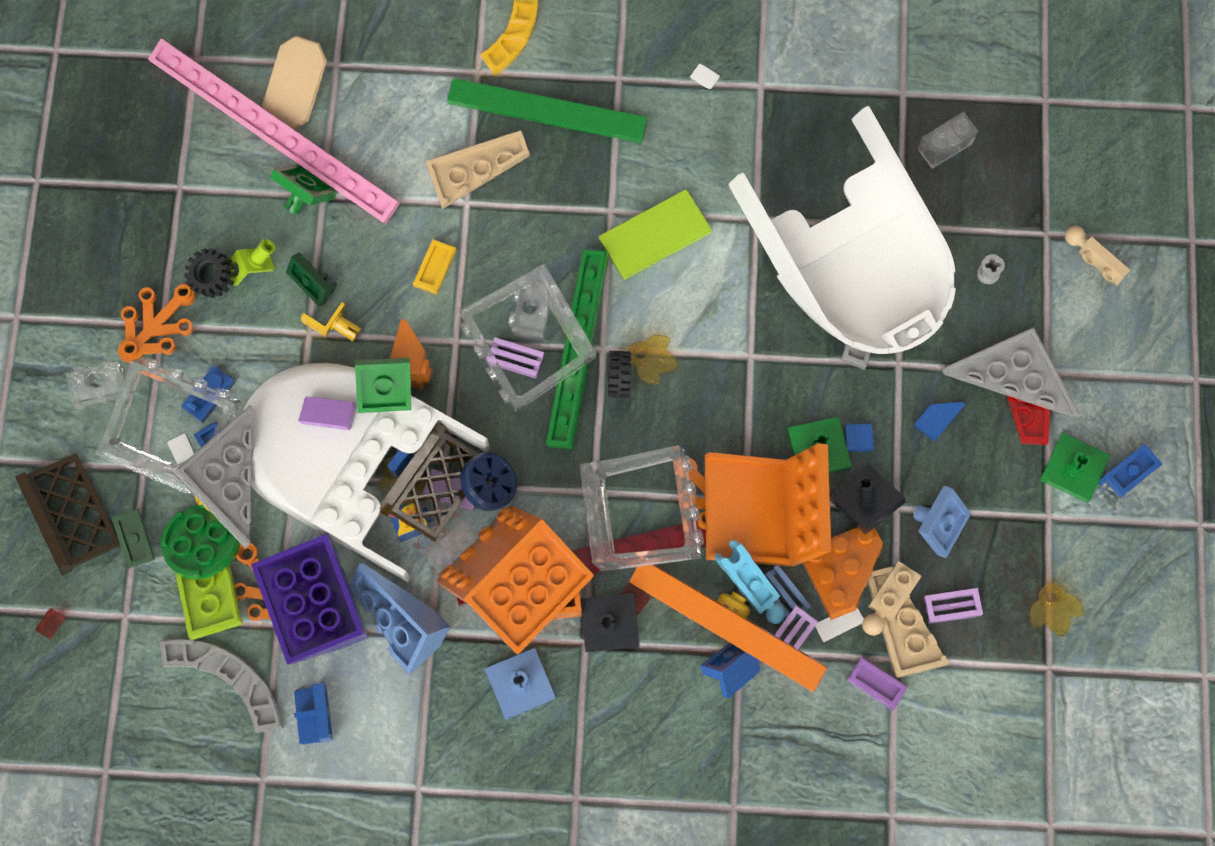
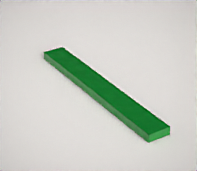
(547, 110)
(585, 309)

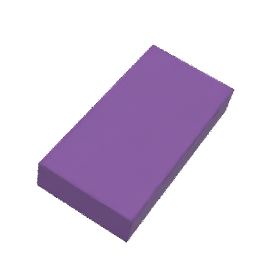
(327, 413)
(877, 683)

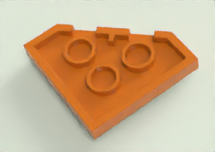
(845, 570)

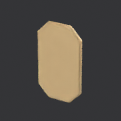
(295, 81)

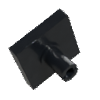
(867, 499)
(610, 622)

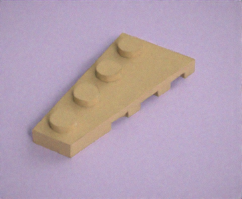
(471, 167)
(907, 637)

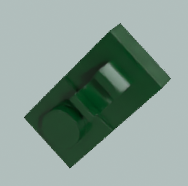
(309, 280)
(133, 538)

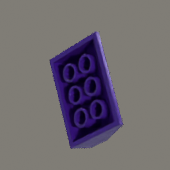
(309, 600)

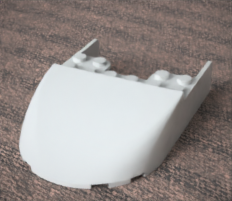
(870, 271)
(323, 470)

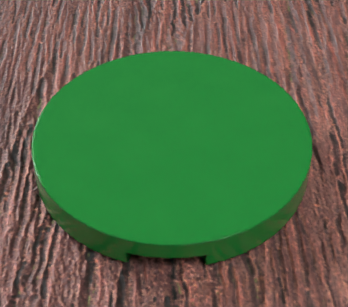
(197, 544)

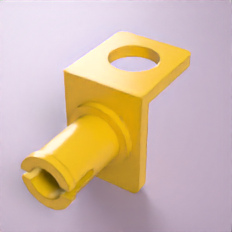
(336, 323)

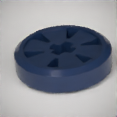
(484, 495)

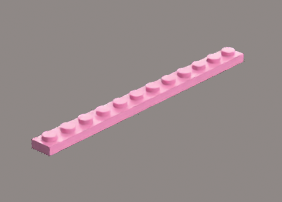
(274, 131)

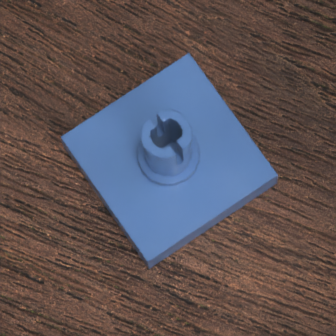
(943, 521)
(520, 684)

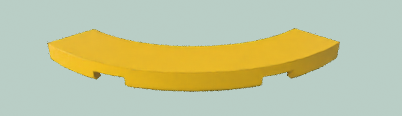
(514, 38)

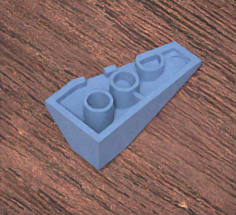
(407, 623)

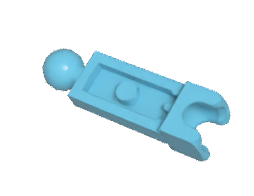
(752, 582)

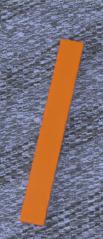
(730, 626)

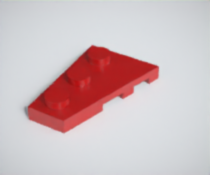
(1030, 421)

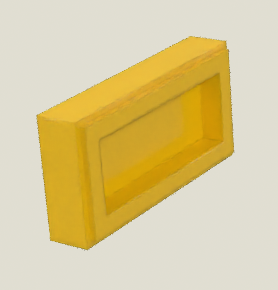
(434, 267)

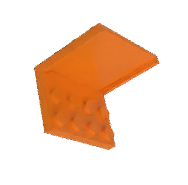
(769, 506)
(516, 576)

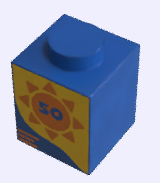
(403, 530)

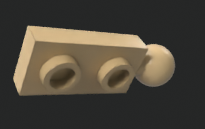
(1097, 255)
(890, 598)

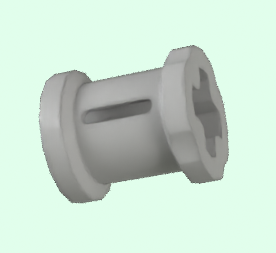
(985, 274)

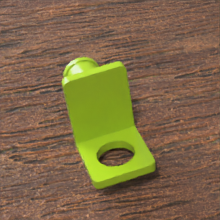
(253, 260)

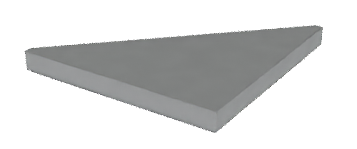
(1019, 370)
(223, 474)

